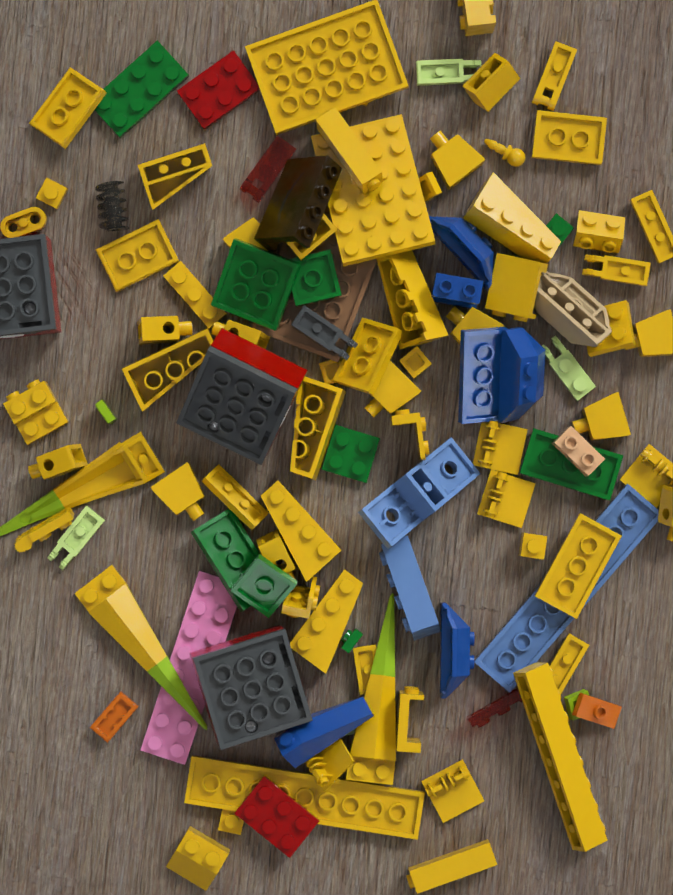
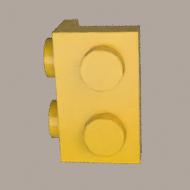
(599, 232)
(301, 600)

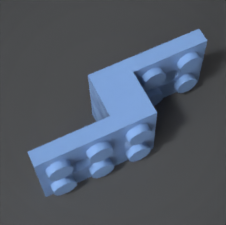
(419, 493)

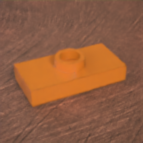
(596, 710)
(114, 716)

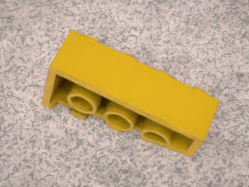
(511, 222)
(410, 300)
(160, 371)
(314, 422)
(302, 534)

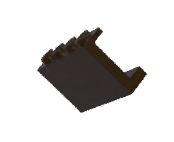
(298, 202)

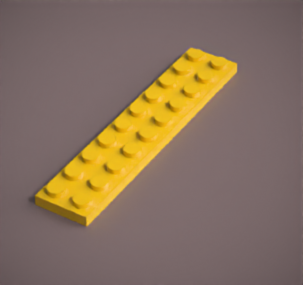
(343, 805)

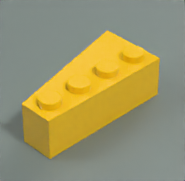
(477, 17)
(323, 630)

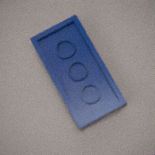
(479, 374)

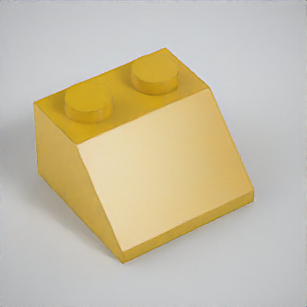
(198, 858)

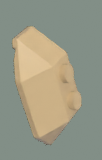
(571, 310)

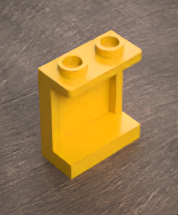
(514, 286)
(403, 743)

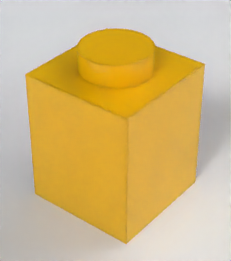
(532, 546)

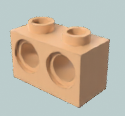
(578, 451)

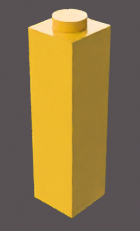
(349, 150)
(451, 866)

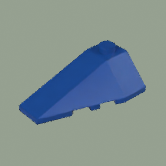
(328, 726)

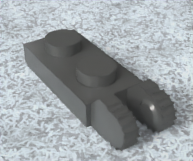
(322, 331)

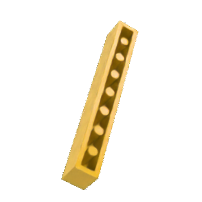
(560, 756)

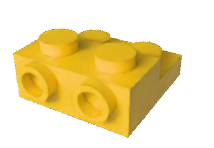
(35, 411)

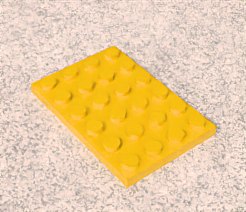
(326, 66)
(391, 216)

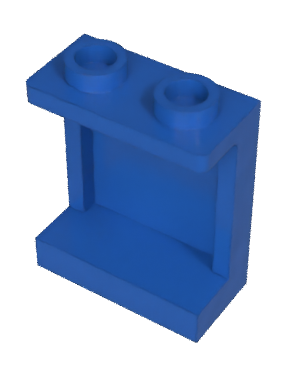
(456, 290)

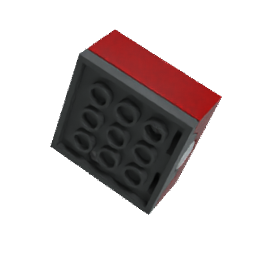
(27, 288)
(241, 396)
(251, 686)

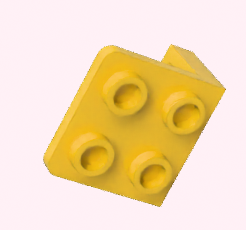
(404, 417)

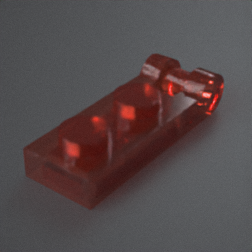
(268, 168)
(499, 706)

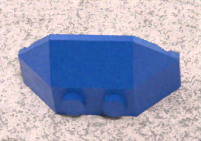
(466, 246)
(520, 374)
(454, 651)

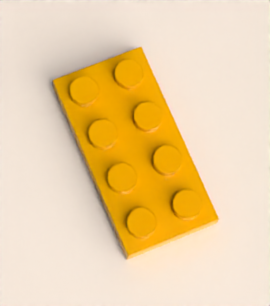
(578, 565)

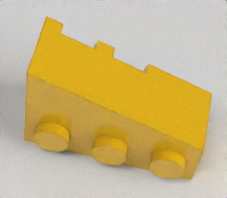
(173, 172)

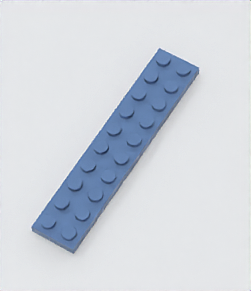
(539, 623)

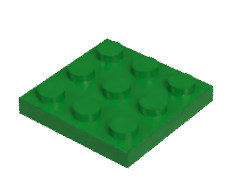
(255, 284)

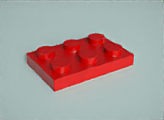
(218, 90)
(277, 816)

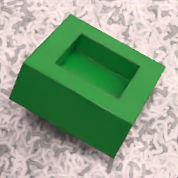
(560, 227)
(350, 639)

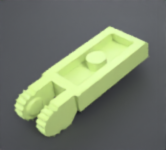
(444, 71)
(569, 371)
(77, 535)

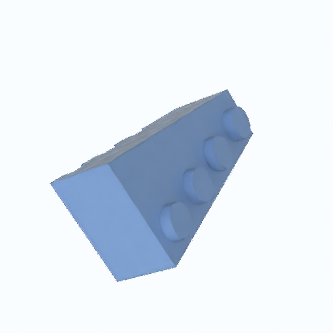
(411, 589)

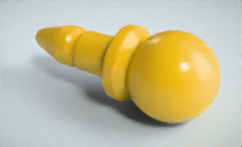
(514, 156)

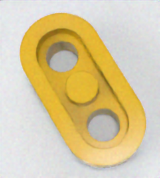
(23, 222)

